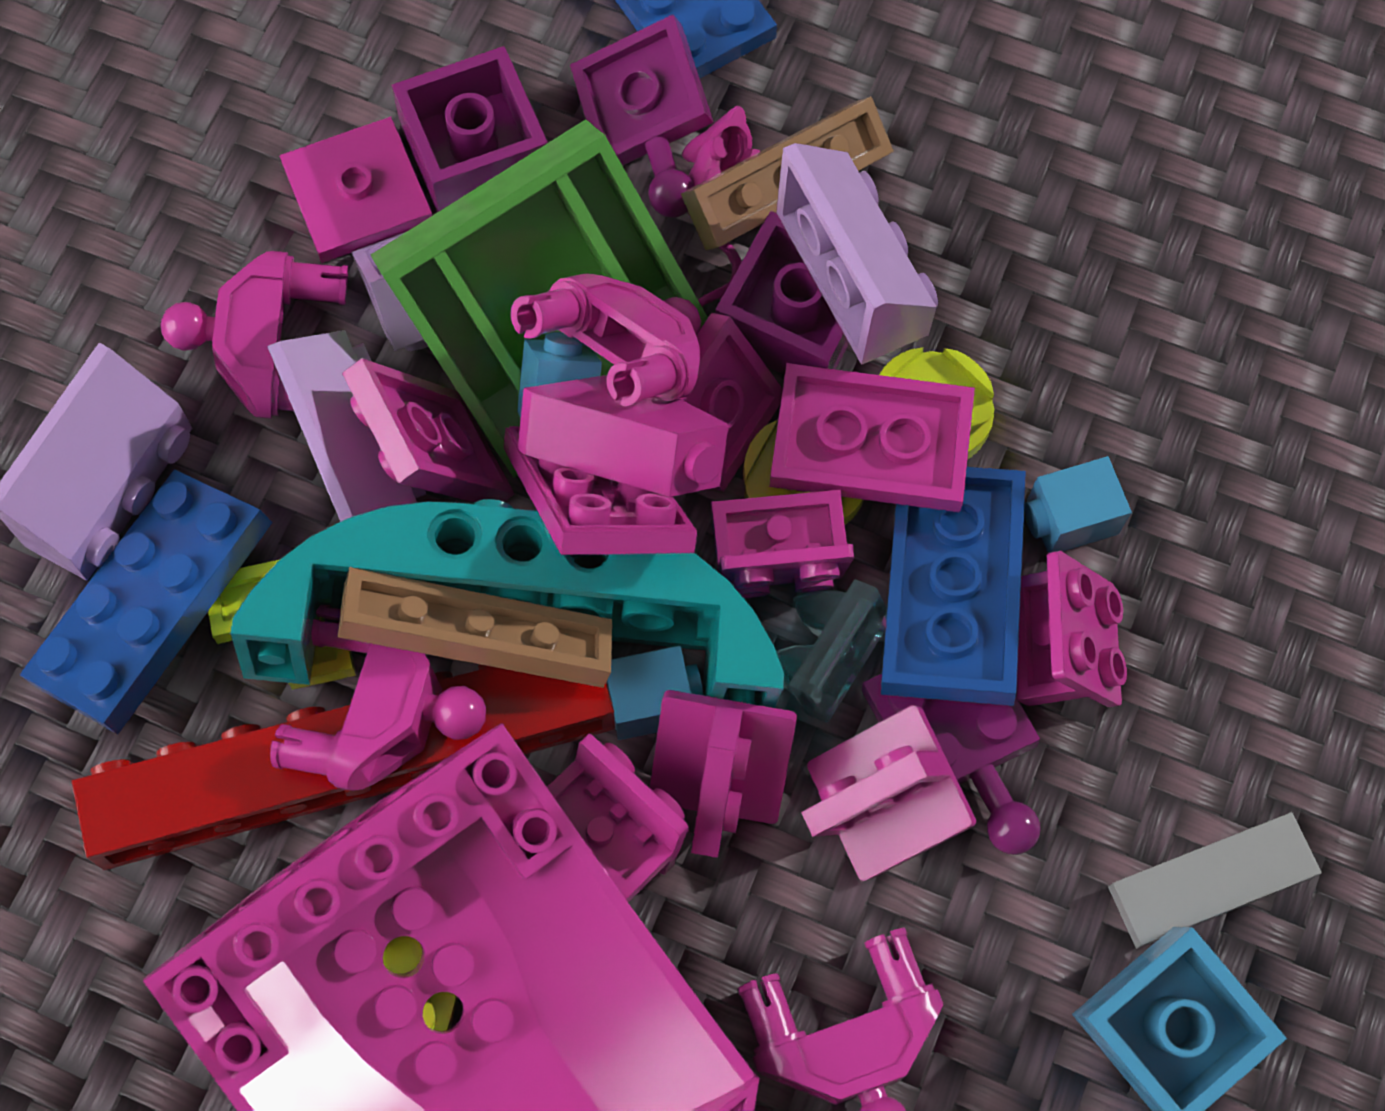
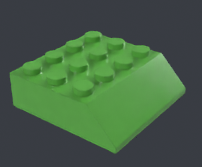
(515, 237)

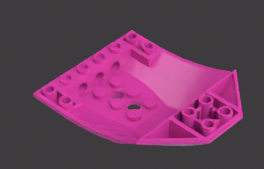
(511, 916)

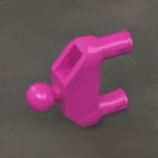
(250, 320)
(636, 331)
(386, 718)
(856, 1054)

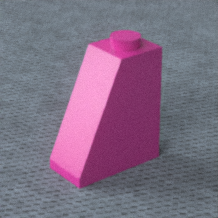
(644, 445)

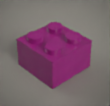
(467, 123)
(781, 304)

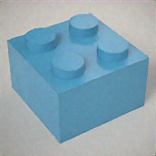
(1179, 1024)

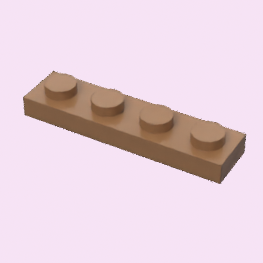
(749, 190)
(475, 627)

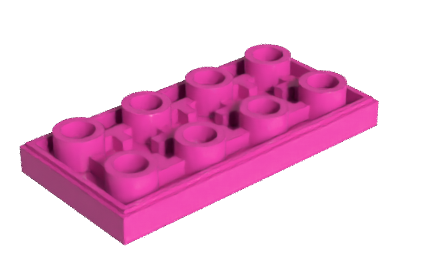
(597, 513)

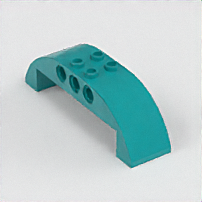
(509, 556)

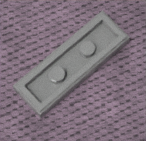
(1214, 879)

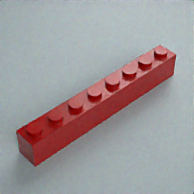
(232, 788)

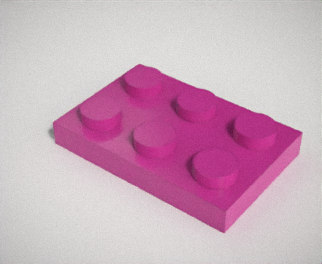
(425, 434)
(873, 437)

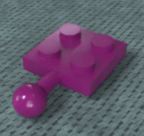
(643, 99)
(974, 743)

